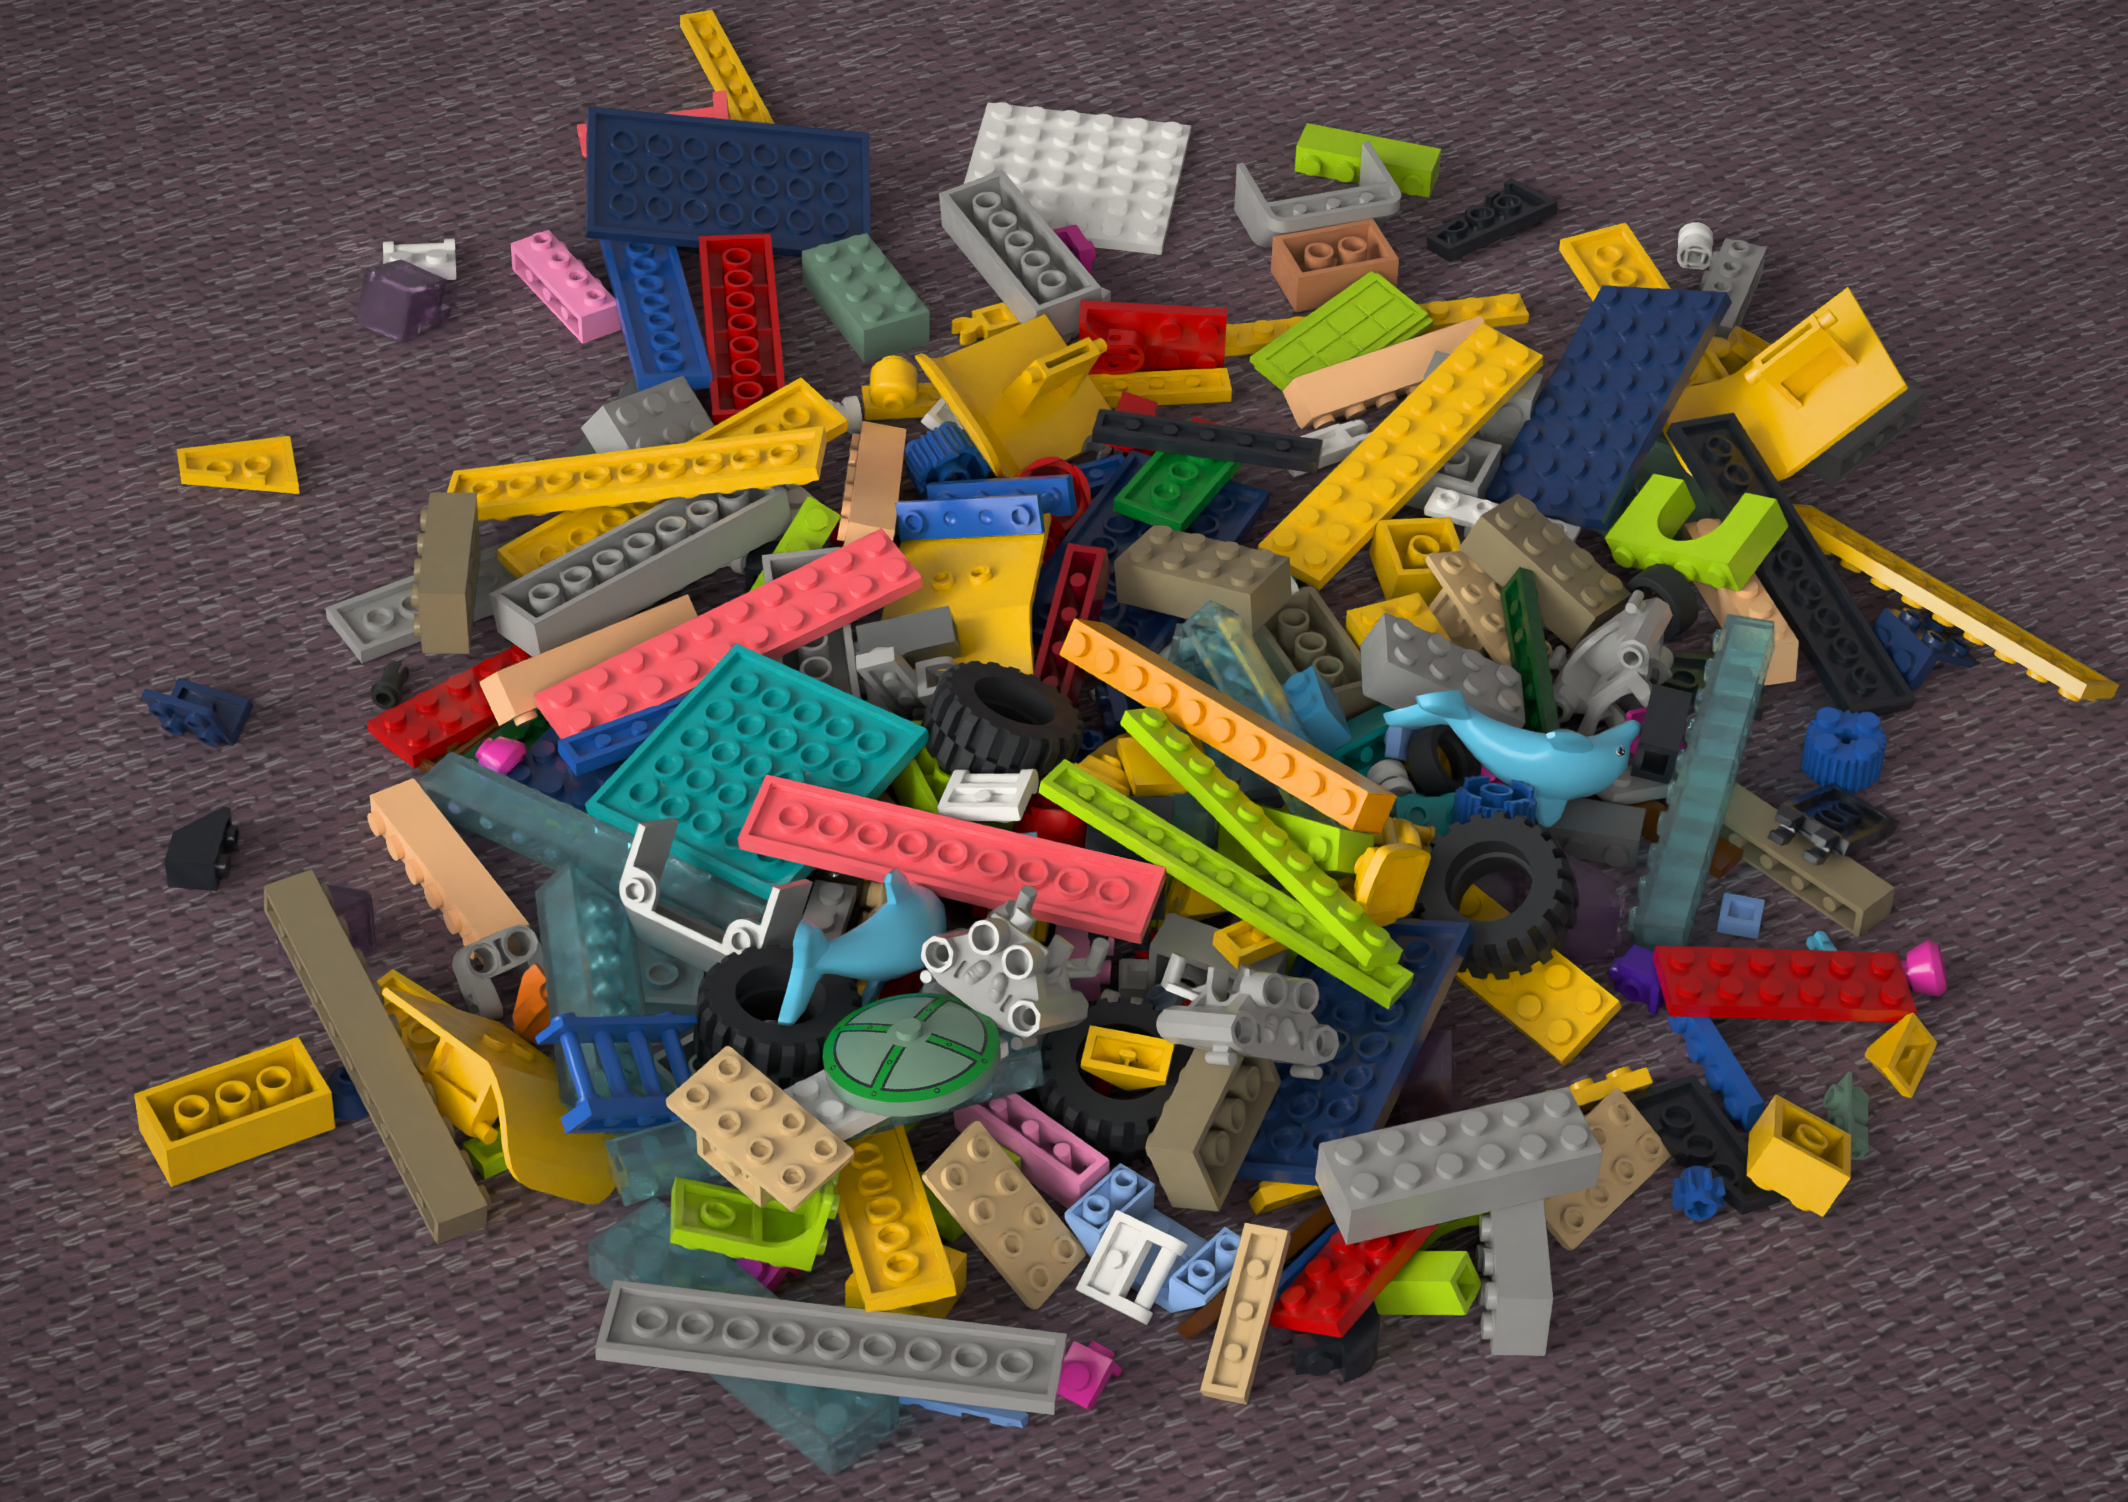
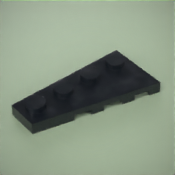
(1495, 219)
(1702, 1135)

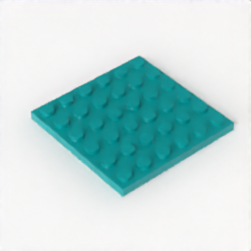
(722, 742)

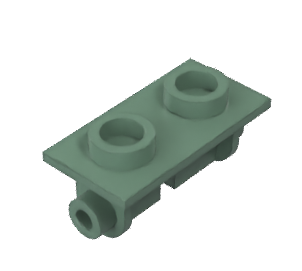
(1849, 1112)

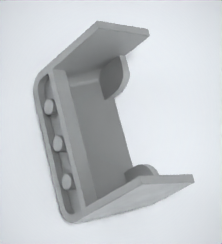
(1374, 198)
(685, 934)

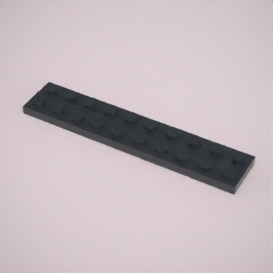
(1795, 571)

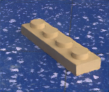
(1245, 1313)

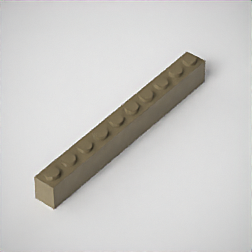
(376, 1058)

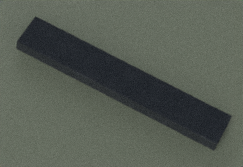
(1207, 440)

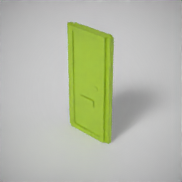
(1351, 324)

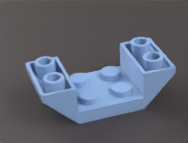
(1193, 1277)

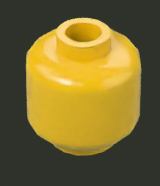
(893, 382)

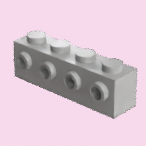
(1738, 272)

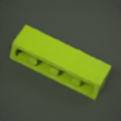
(1338, 154)

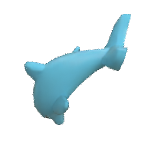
(1556, 764)
(874, 951)

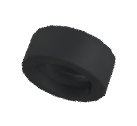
(1674, 590)
(1427, 768)

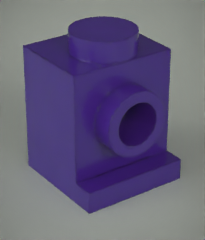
(1637, 978)

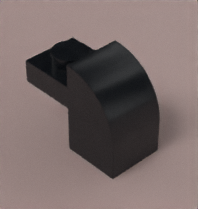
(1351, 1354)

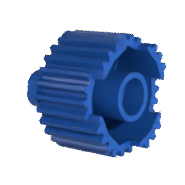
(943, 456)
(1844, 749)
(1482, 797)

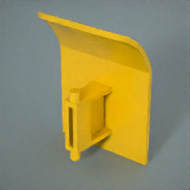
(1803, 387)
(1021, 394)
(988, 589)
(492, 1072)

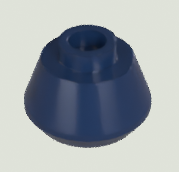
(345, 1098)

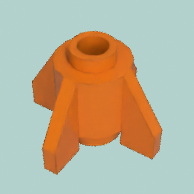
(532, 1005)

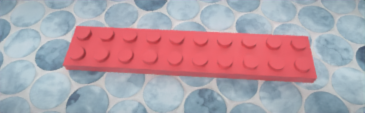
(765, 620)
(952, 857)

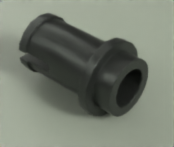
(387, 690)

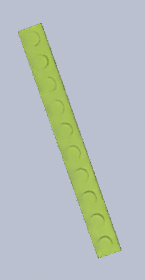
(1262, 838)
(1218, 879)

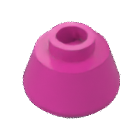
(501, 754)
(1926, 969)

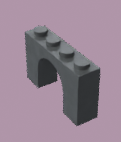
(914, 636)

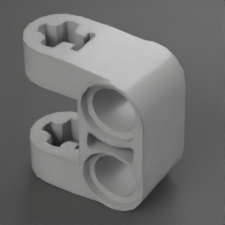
(478, 987)

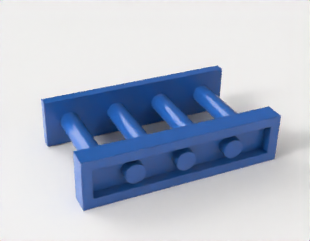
(986, 507)
(624, 1110)

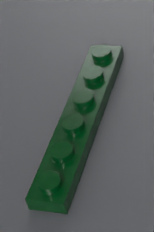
(1529, 651)

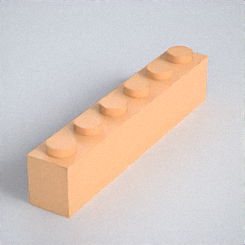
(1370, 378)
(872, 482)
(1750, 602)
(513, 688)
(442, 865)

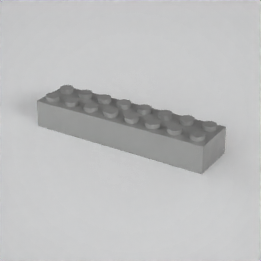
(636, 565)

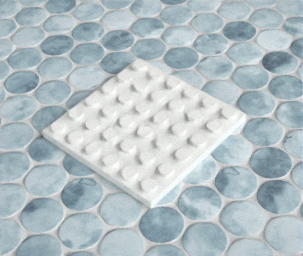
(1087, 170)

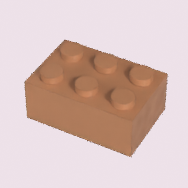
(1327, 260)

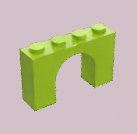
(1719, 559)
(1433, 1279)

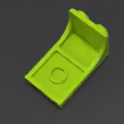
(732, 1224)

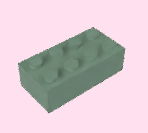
(865, 297)

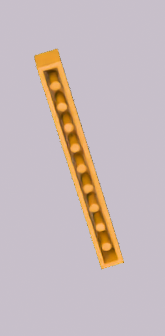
(1229, 726)

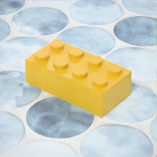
(234, 1111)

